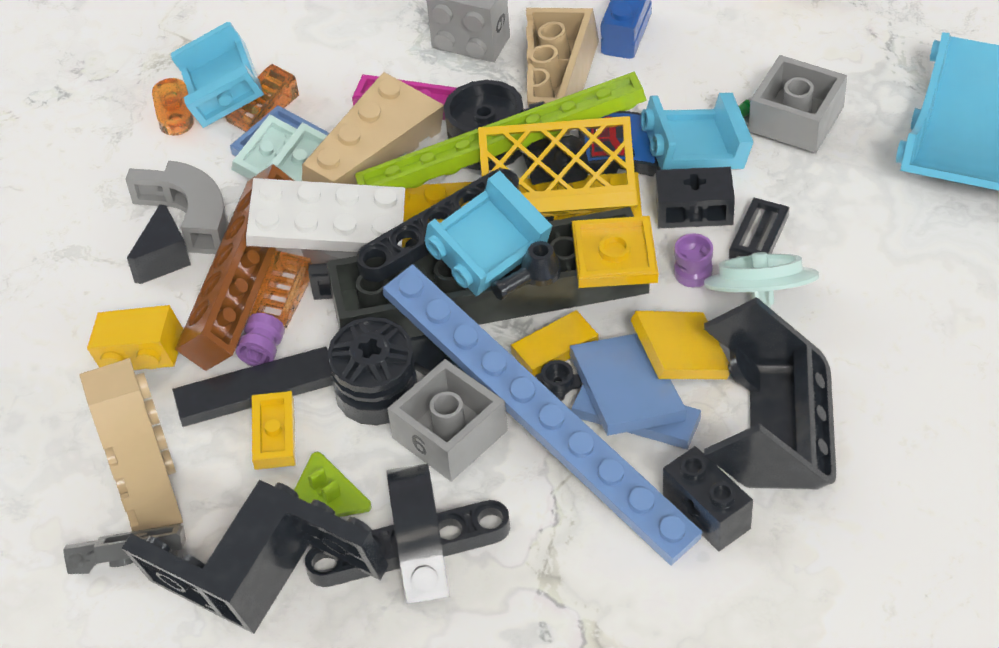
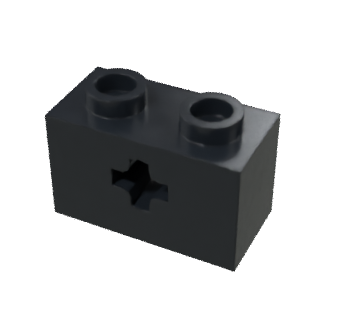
(695, 197)
(708, 498)

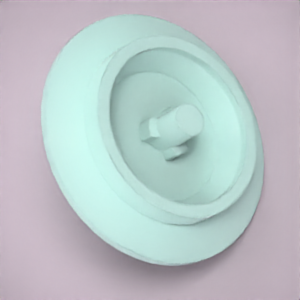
(761, 275)

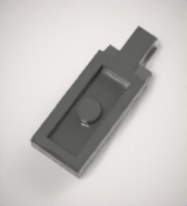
(82, 557)

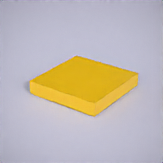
(614, 252)
(680, 345)

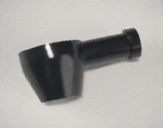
(539, 268)

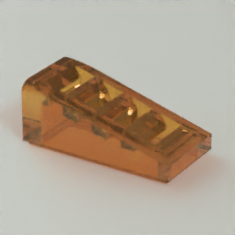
(277, 83)
(281, 263)

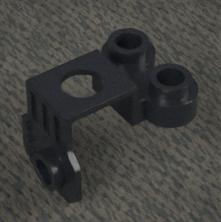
(556, 158)

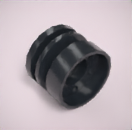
(371, 368)

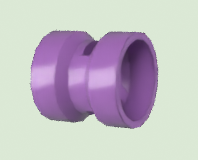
(693, 259)
(261, 338)

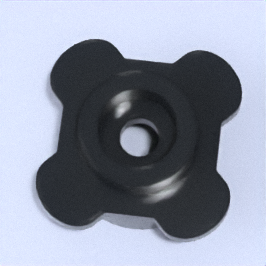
(559, 371)

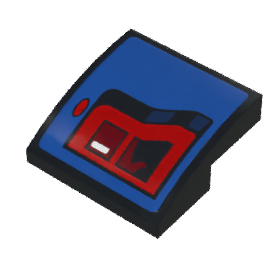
(613, 137)

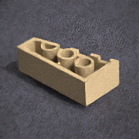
(559, 51)
(376, 129)
(132, 444)

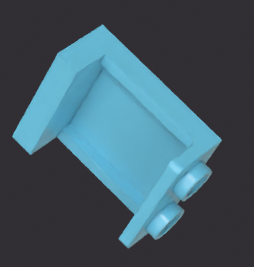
(217, 74)
(698, 136)
(487, 235)

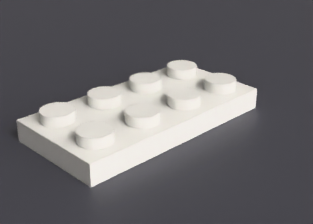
(321, 214)

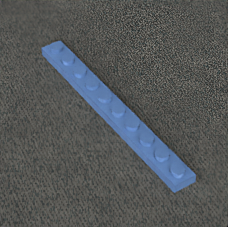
(544, 415)

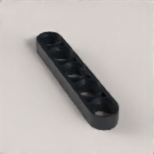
(415, 227)
(465, 518)

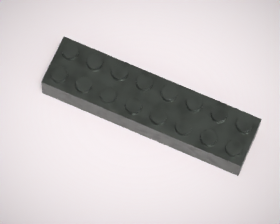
(358, 298)

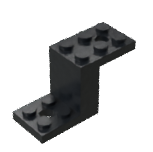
(258, 554)

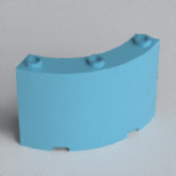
(959, 120)

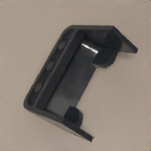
(789, 403)

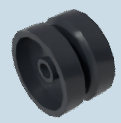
(480, 105)

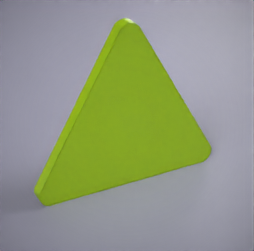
(327, 484)

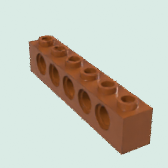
(228, 288)

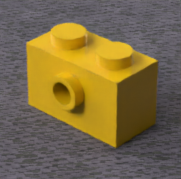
(140, 334)

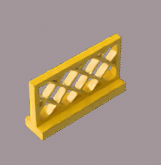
(569, 200)

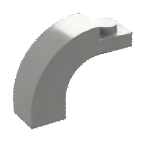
(190, 191)

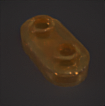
(170, 107)

